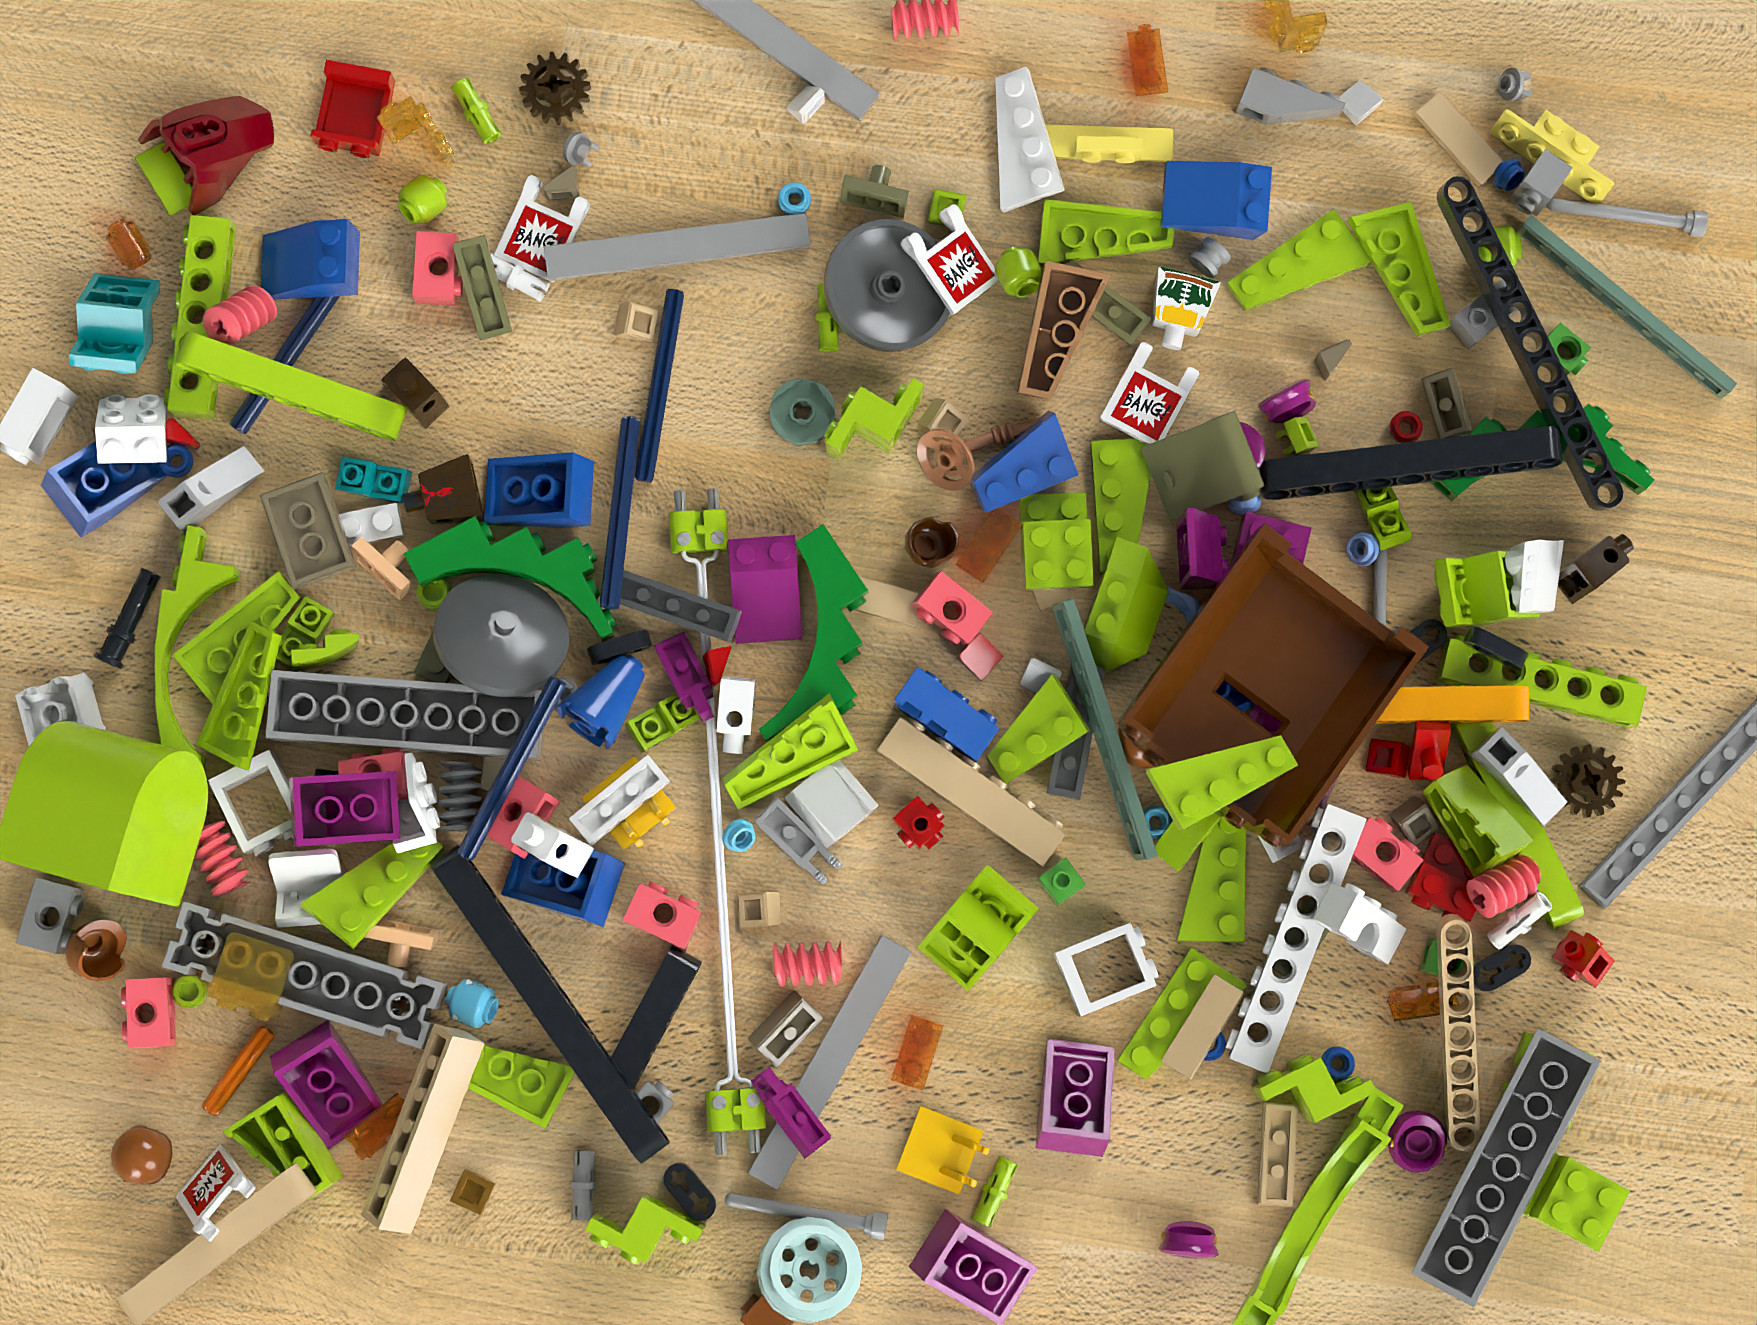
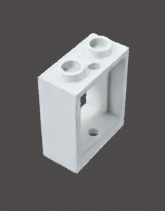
(35, 417)
(236, 776)
(1074, 984)

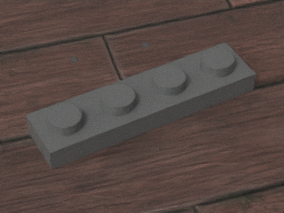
(679, 606)
(1070, 762)

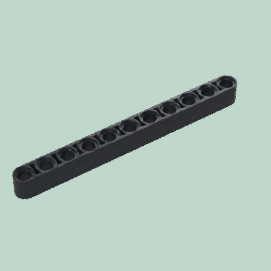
(1531, 327)
(550, 1005)

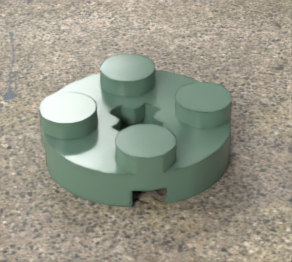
(803, 392)

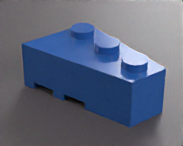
(1025, 466)
(946, 714)

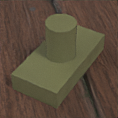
(875, 193)

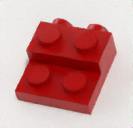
(1442, 880)

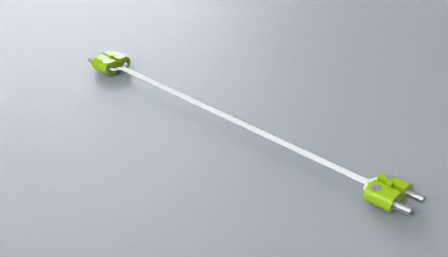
(729, 1108)

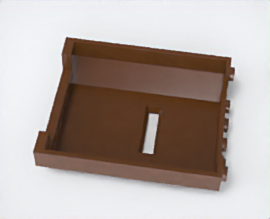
(1294, 654)

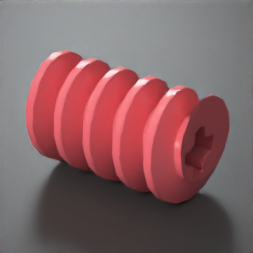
(924, 16)
(239, 315)
(219, 860)
(1504, 885)
(807, 964)

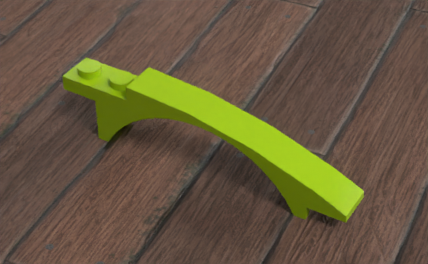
(194, 584)
(1340, 1171)

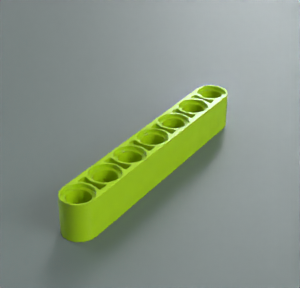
(290, 386)
(1554, 879)

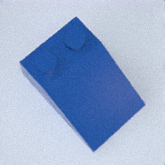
(1217, 198)
(311, 260)
(94, 491)
(539, 491)
(552, 889)

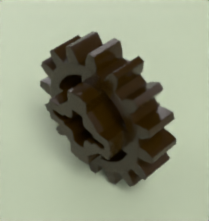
(542, 88)
(1593, 792)

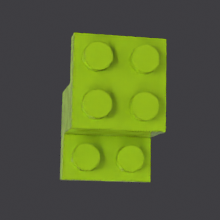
(873, 418)
(1056, 541)
(1476, 591)
(977, 927)
(1313, 1087)
(1576, 1201)
(644, 1229)

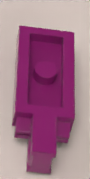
(686, 674)
(791, 1112)

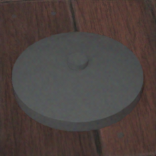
(880, 290)
(501, 635)

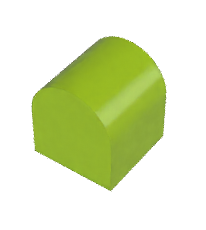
(106, 811)

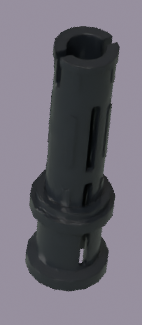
(121, 633)

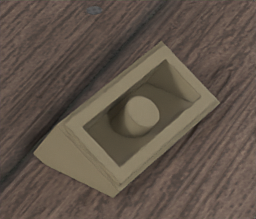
(1447, 404)
(785, 1028)

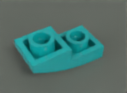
(373, 480)

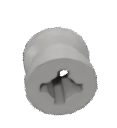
(1209, 257)

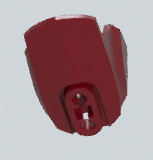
(215, 141)

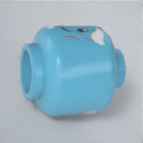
(472, 1003)

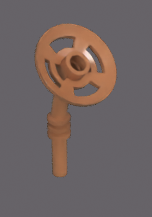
(954, 453)

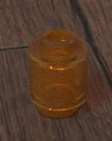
(128, 244)

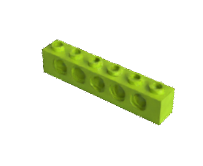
(200, 233)
(1627, 694)

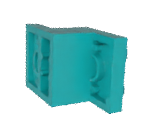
(114, 323)

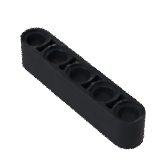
(655, 1013)

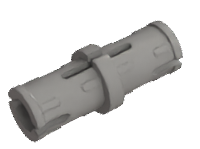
(583, 1185)

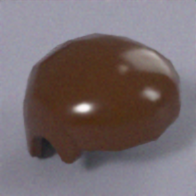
(931, 542)

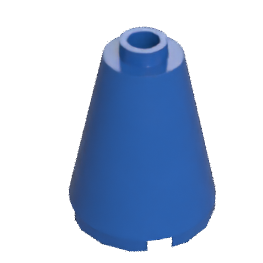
(604, 701)

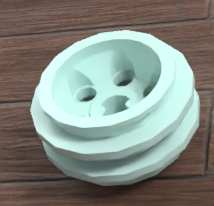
(845, 1274)

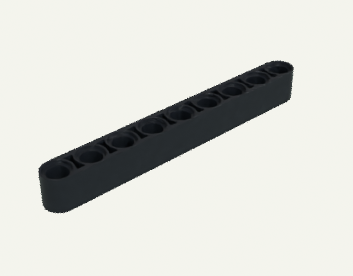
(1411, 463)

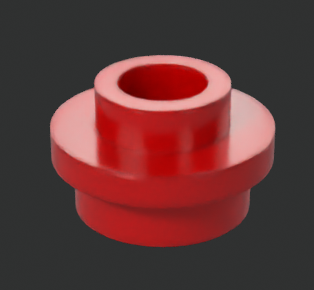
(1409, 418)

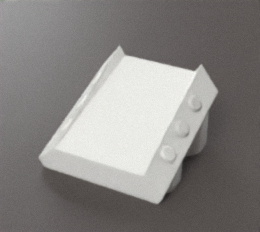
(1535, 574)
(59, 700)
(831, 802)

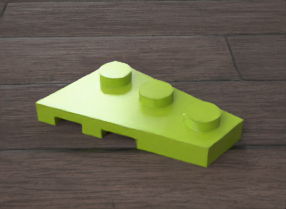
(1038, 732)

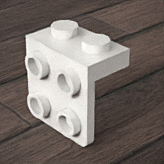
(131, 429)
(417, 813)
(297, 878)

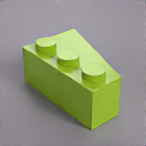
(1475, 820)
(282, 1137)

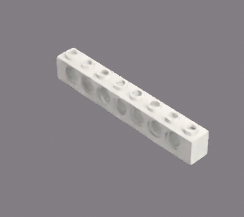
(1260, 1053)

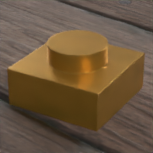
(473, 1192)

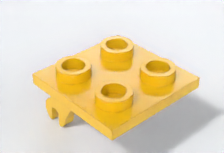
(640, 820)
(941, 1150)

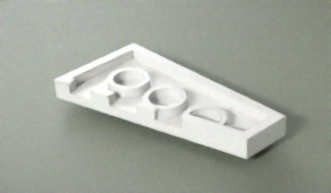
(1024, 147)

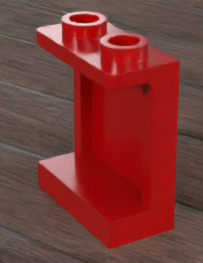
(351, 107)

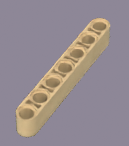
(1465, 1047)
(203, 1257)

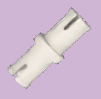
(517, 278)
(1517, 918)

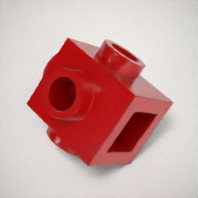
(916, 811)
(1582, 958)

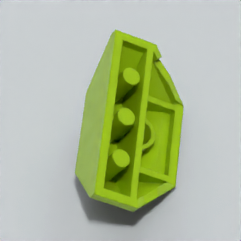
(1125, 606)

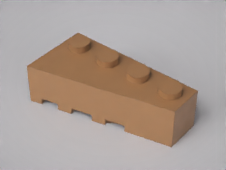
(1059, 319)

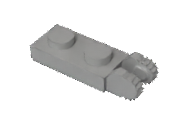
(794, 838)

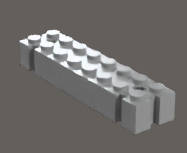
(320, 978)

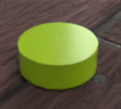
(433, 594)
(189, 991)

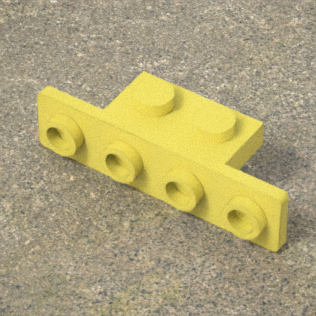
(1562, 141)
(1111, 143)

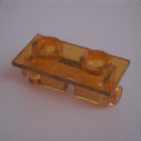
(1147, 61)
(1411, 1003)
(917, 1052)
(372, 1131)

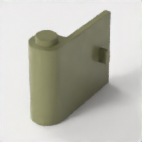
(1206, 464)

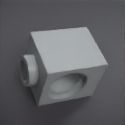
(662, 1093)

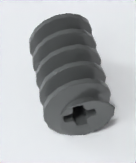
(459, 795)

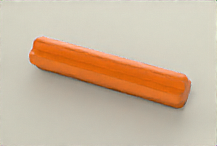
(238, 1070)

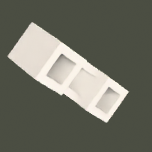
(1361, 921)

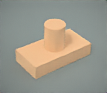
(384, 565)
(401, 937)

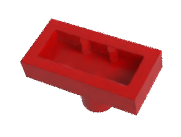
(1428, 750)

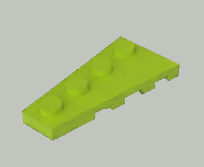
(1098, 231)
(1310, 257)
(1401, 259)
(1119, 492)
(213, 650)
(239, 707)
(797, 751)
(1214, 780)
(1217, 889)
(369, 891)
(1170, 1012)
(521, 1083)

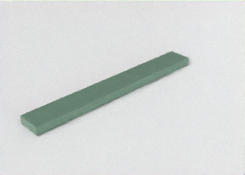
(1626, 307)
(1104, 730)

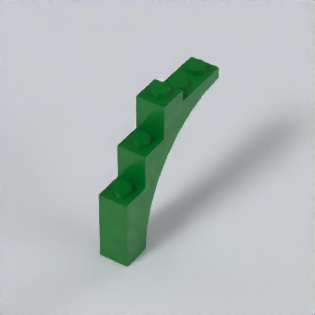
(1629, 472)
(468, 551)
(836, 640)

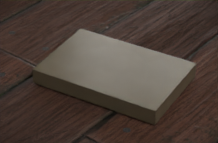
(308, 531)

